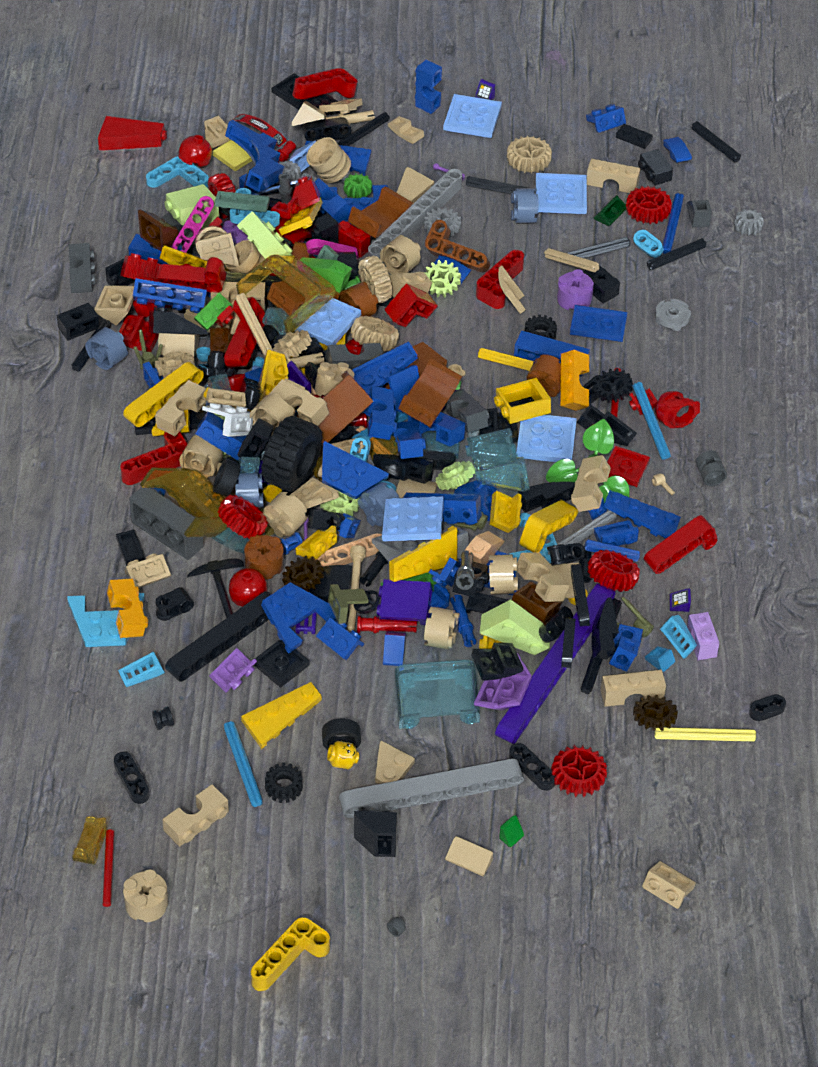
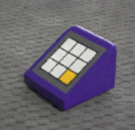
(485, 90)
(680, 600)

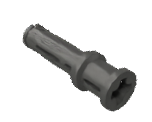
(465, 572)

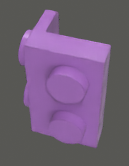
(230, 671)

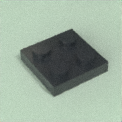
(279, 664)

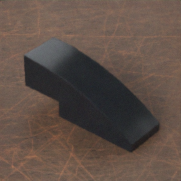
(622, 433)
(403, 469)
(546, 494)
(604, 631)

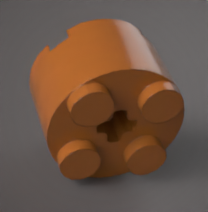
(360, 298)
(548, 372)
(265, 555)

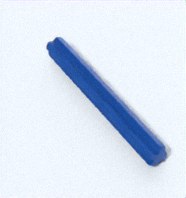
(672, 223)

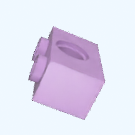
(704, 635)

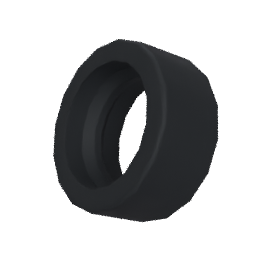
(226, 477)
(341, 727)

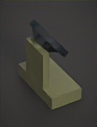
(340, 599)

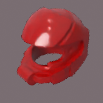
(670, 404)

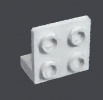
(236, 421)

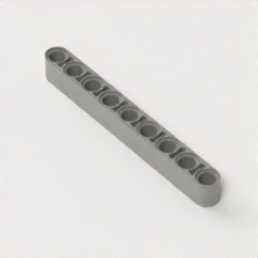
(413, 217)
(432, 787)

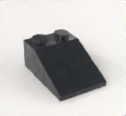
(168, 322)

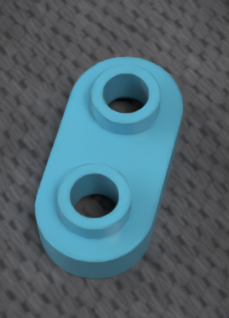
(649, 244)

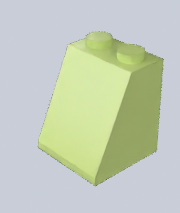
(183, 201)

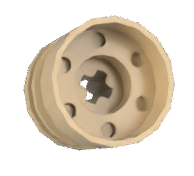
(328, 160)
(247, 256)

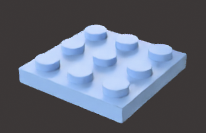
(472, 116)
(561, 193)
(330, 322)
(547, 438)
(413, 519)

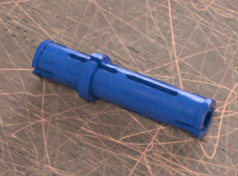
(465, 627)

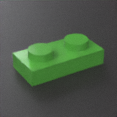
(208, 315)

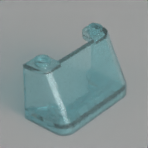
(498, 461)
(435, 691)

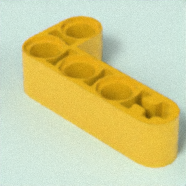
(546, 522)
(265, 972)

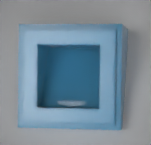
(661, 658)

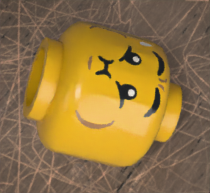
(342, 755)

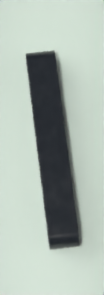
(218, 639)

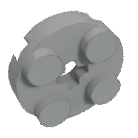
(675, 322)

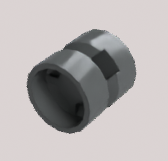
(711, 468)

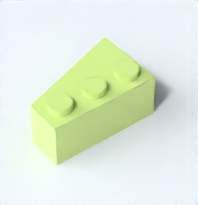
(263, 236)
(513, 625)

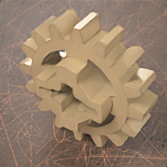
(293, 343)
(171, 362)

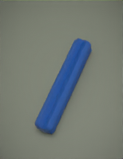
(595, 546)

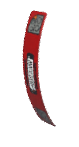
(262, 126)

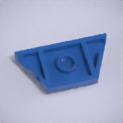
(348, 472)

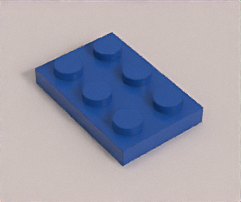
(598, 323)

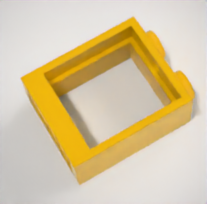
(518, 391)

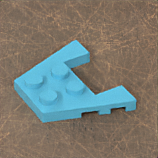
(97, 627)

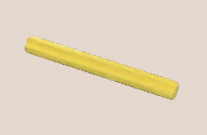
(706, 734)

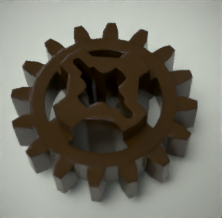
(303, 573)
(655, 712)

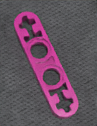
(190, 224)
(315, 245)

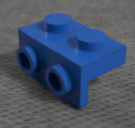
(607, 118)
(617, 533)
(447, 575)
(339, 638)

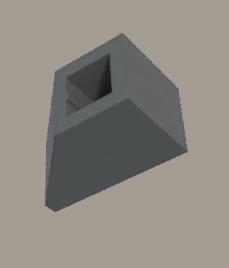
(699, 213)

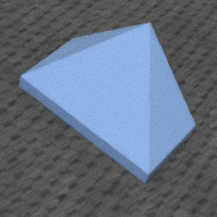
(300, 158)

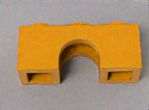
(572, 392)
(125, 594)

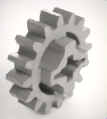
(451, 219)

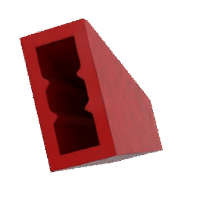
(130, 134)

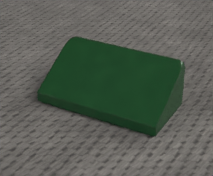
(610, 211)

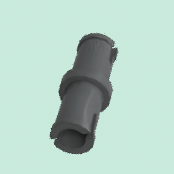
(285, 189)

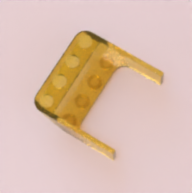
(297, 275)
(193, 494)

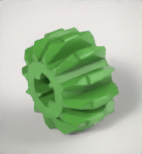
(357, 186)

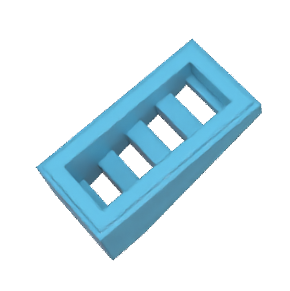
(668, 630)
(150, 673)

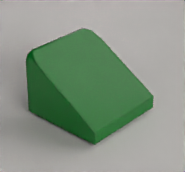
(511, 831)

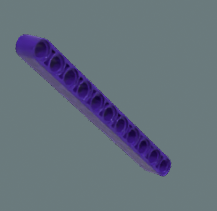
(549, 672)

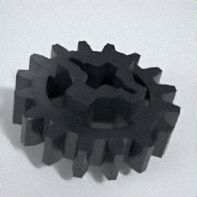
(613, 385)

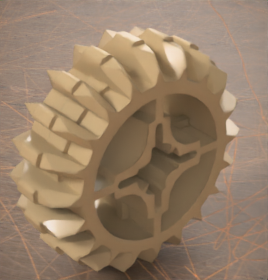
(529, 154)
(376, 276)
(374, 330)

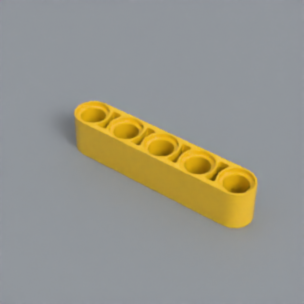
(147, 405)

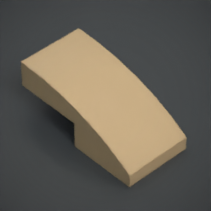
(405, 130)

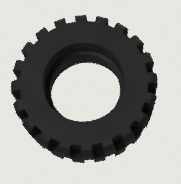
(291, 453)

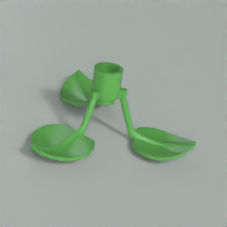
(597, 438)

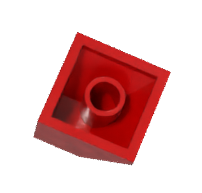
(306, 192)

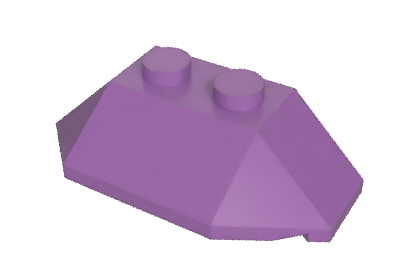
(504, 692)

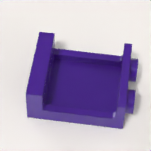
(405, 600)

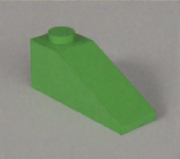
(331, 270)

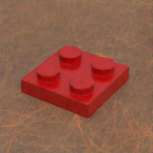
(628, 465)

